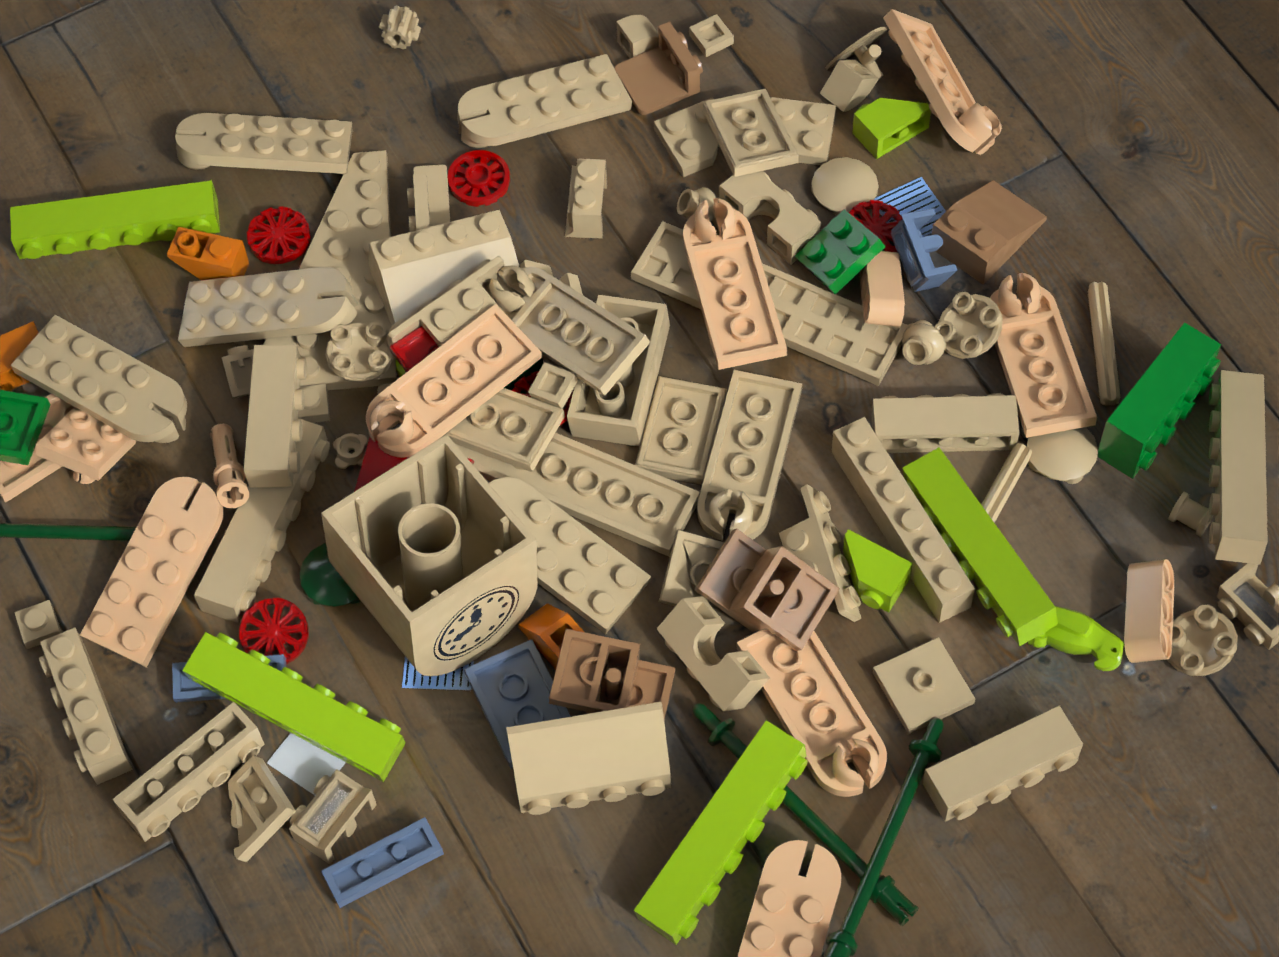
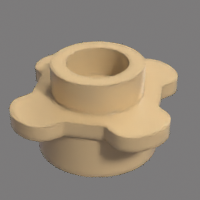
(345, 444)

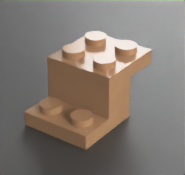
(767, 589)
(607, 675)

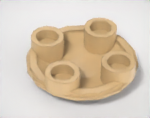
(844, 184)
(970, 325)
(359, 351)
(1063, 454)
(1202, 641)

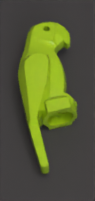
(1082, 636)

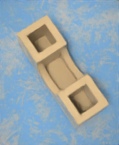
(758, 195)
(691, 635)

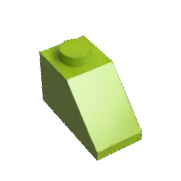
(889, 124)
(875, 571)

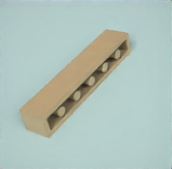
(1238, 467)
(902, 519)
(256, 535)

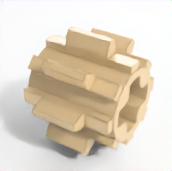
(400, 27)

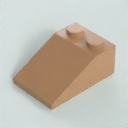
(986, 230)

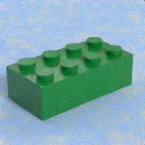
(1159, 401)

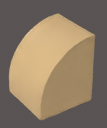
(636, 35)
(848, 84)

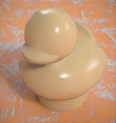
(690, 200)
(922, 343)

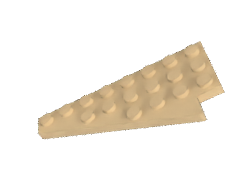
(352, 220)

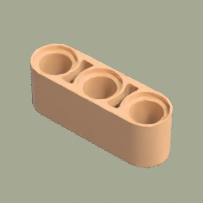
(882, 290)
(1149, 611)

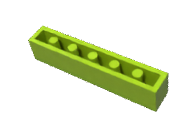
(113, 219)
(981, 548)
(294, 705)
(721, 833)

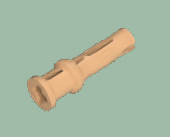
(229, 473)

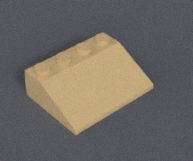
(428, 260)
(590, 758)

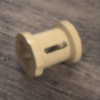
(1191, 514)

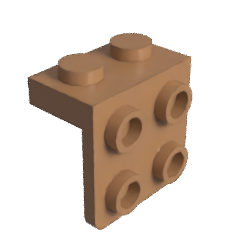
(662, 73)

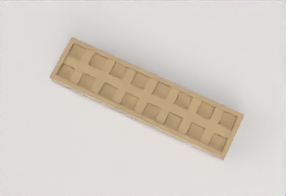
(809, 316)

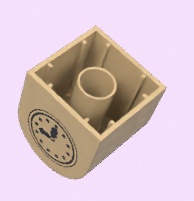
(435, 557)

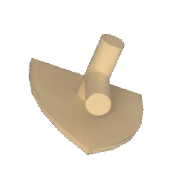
(866, 56)

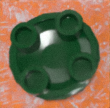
(323, 582)

